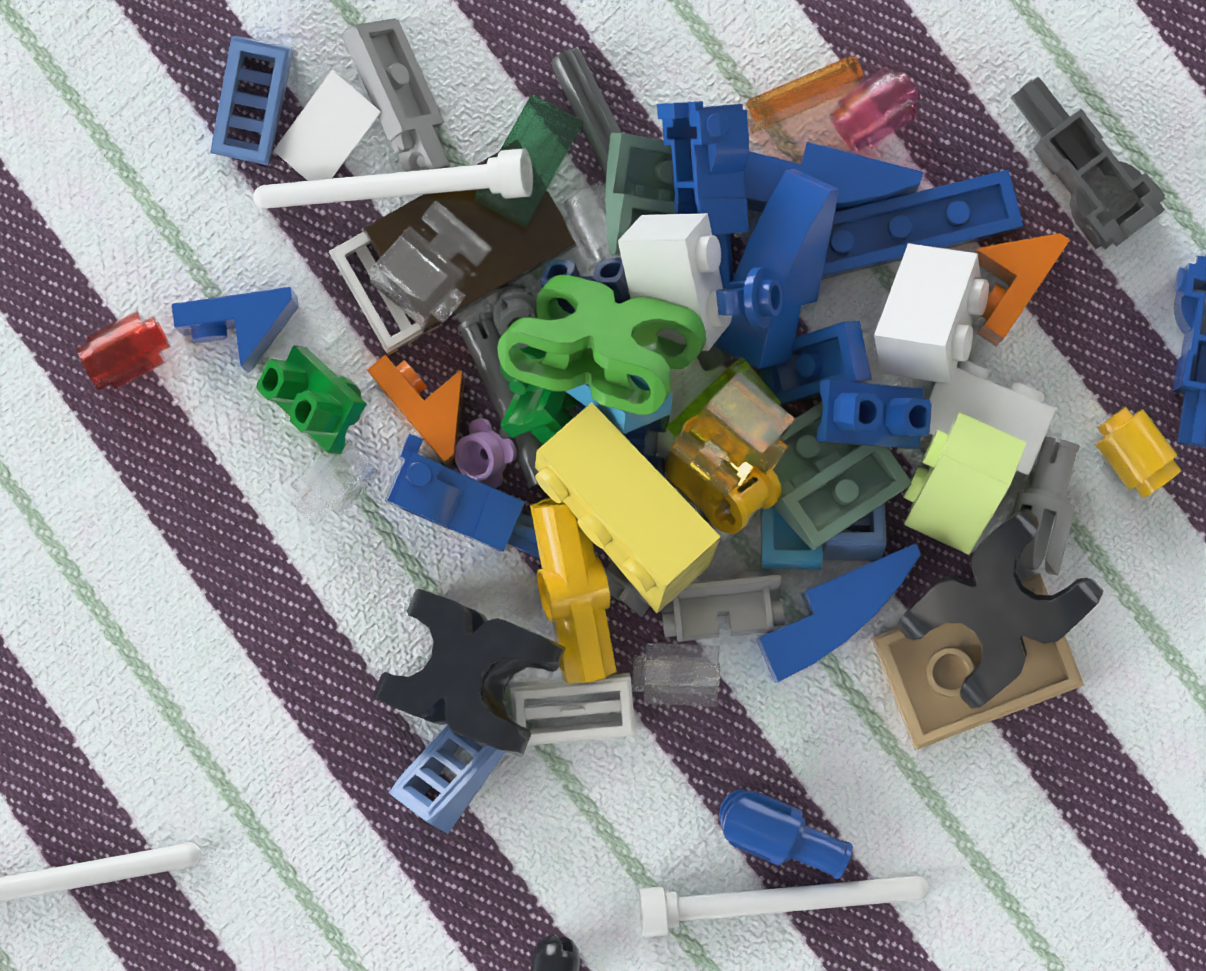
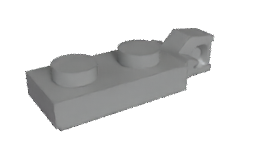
(399, 92)

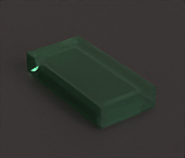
(547, 137)

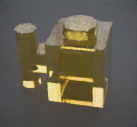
(734, 436)

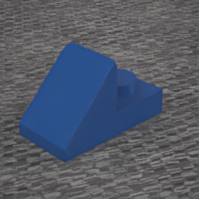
(254, 315)
(820, 355)

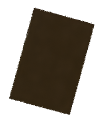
(513, 251)

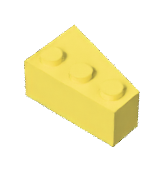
(626, 506)

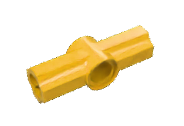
(573, 593)

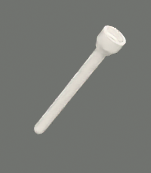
(506, 174)
(99, 871)
(665, 910)

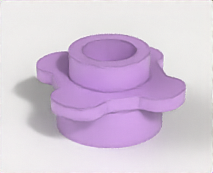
(473, 460)

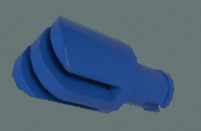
(779, 833)

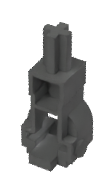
(1074, 149)

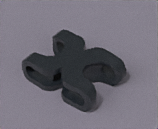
(1000, 609)
(469, 672)

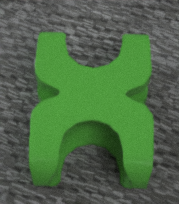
(602, 344)

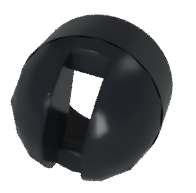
(555, 955)

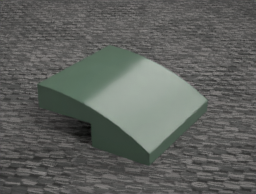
(636, 183)
(831, 483)

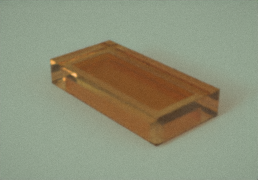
(803, 93)

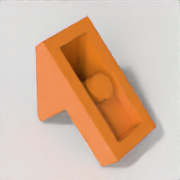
(1022, 267)
(435, 417)

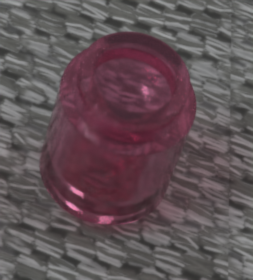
(875, 109)

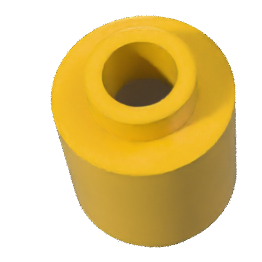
(1137, 451)

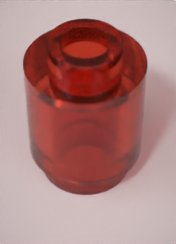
(123, 351)

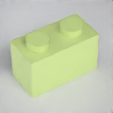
(963, 482)

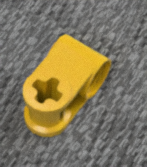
(742, 500)

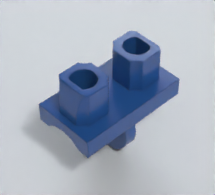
(873, 414)

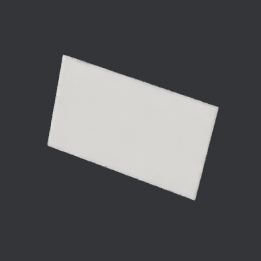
(327, 129)

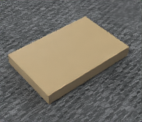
(931, 670)

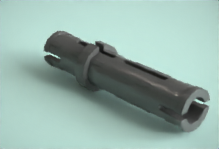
(482, 344)

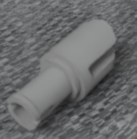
(1047, 500)

